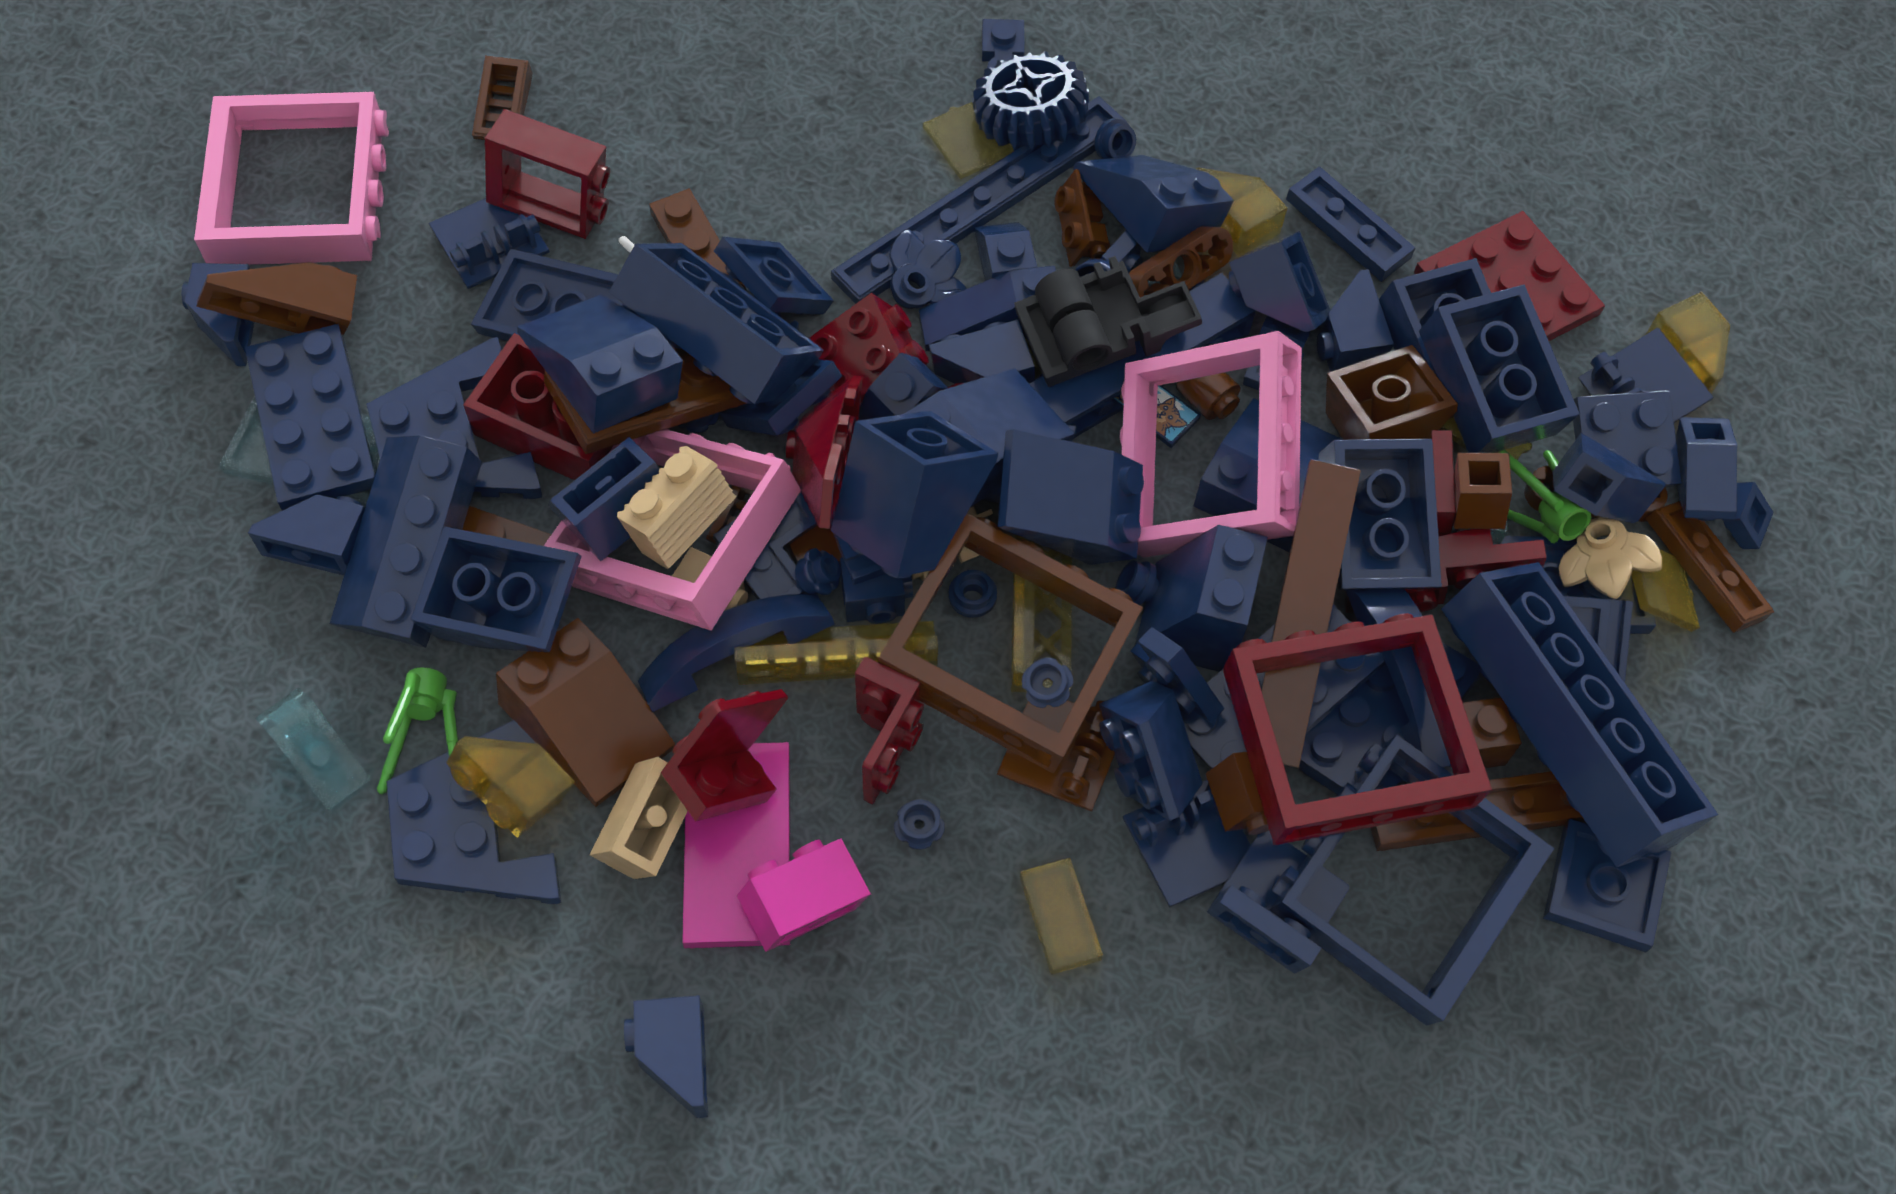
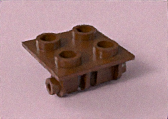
(1082, 767)

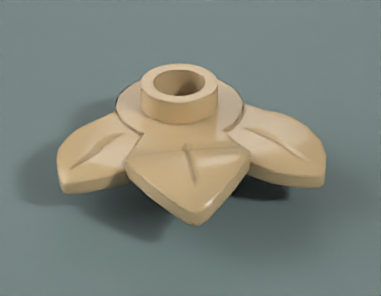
(1610, 560)

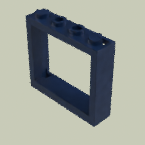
(1526, 860)

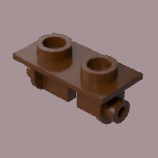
(1076, 210)

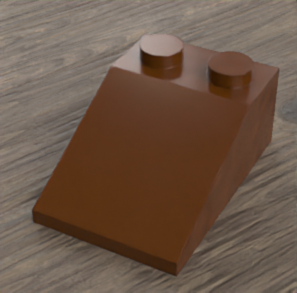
(583, 711)

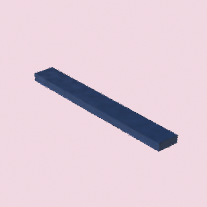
(974, 202)

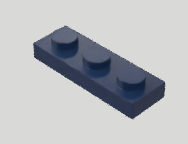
(1350, 223)

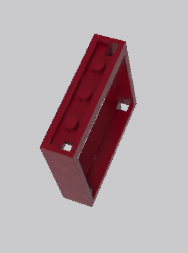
(1370, 808)

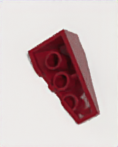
(822, 448)

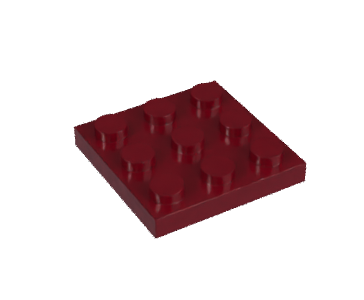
(1520, 254)

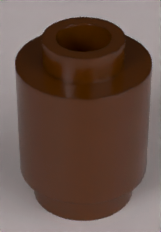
(1211, 394)

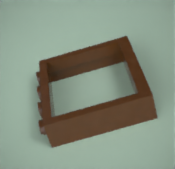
(975, 707)

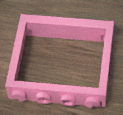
(301, 242)
(1277, 441)
(709, 596)

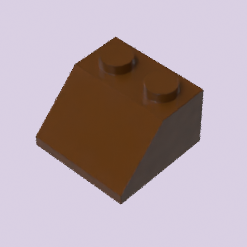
(1388, 398)

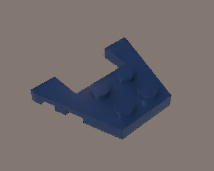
(435, 409)
(450, 841)

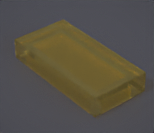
(1061, 916)

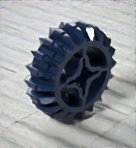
(1030, 100)

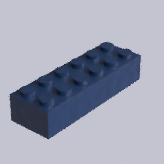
(1578, 713)

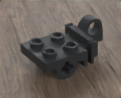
(1097, 319)

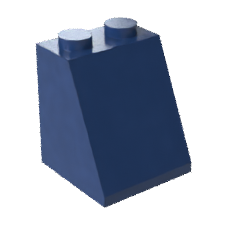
(908, 489)
(1207, 594)

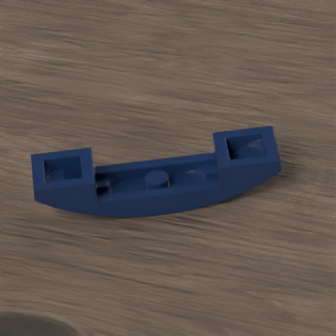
(670, 673)
(1422, 730)

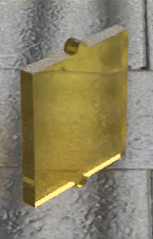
(963, 143)
(1667, 593)

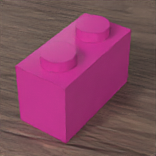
(802, 892)

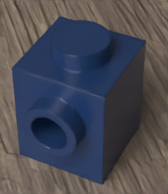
(875, 599)

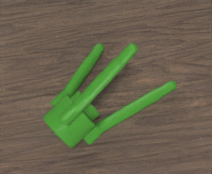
(1559, 515)
(421, 699)

